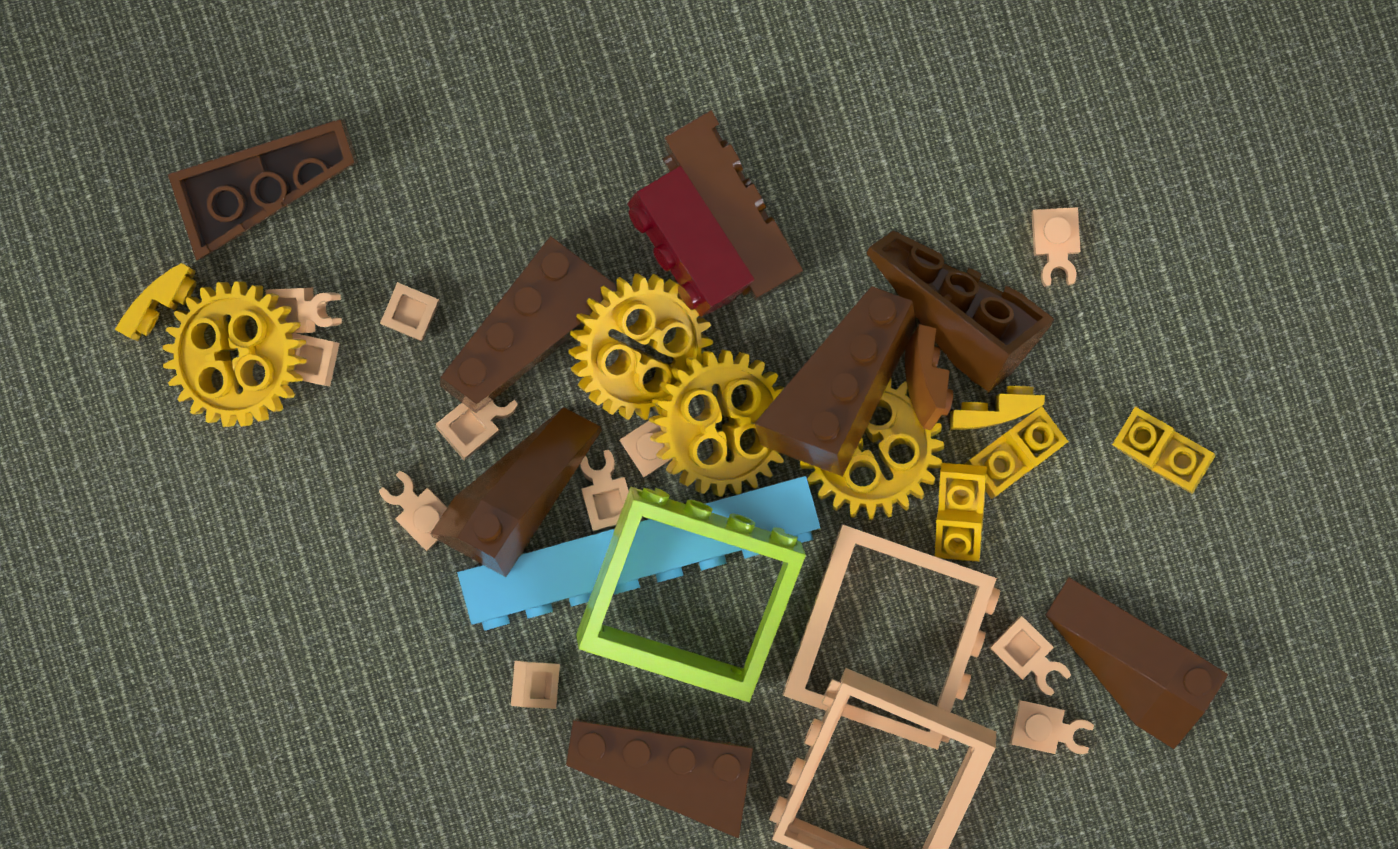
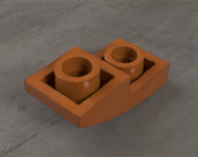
(925, 381)

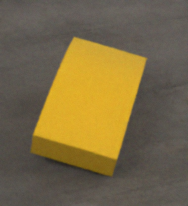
(168, 290)
(1008, 407)
(1163, 450)
(1019, 451)
(960, 512)

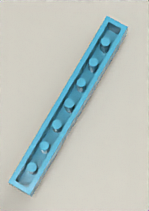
(657, 549)

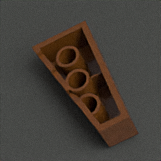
(249, 186)
(733, 202)
(525, 325)
(839, 387)
(673, 770)

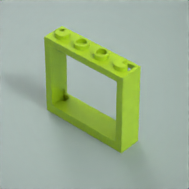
(666, 659)

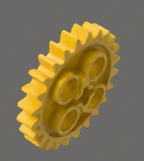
(271, 347)
(621, 383)
(901, 429)
(684, 434)

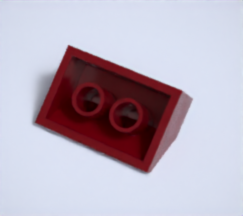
(689, 242)

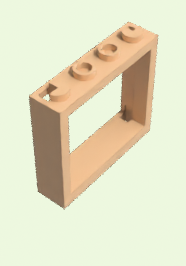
(968, 645)
(982, 743)

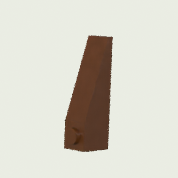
(975, 324)
(510, 500)
(1146, 672)

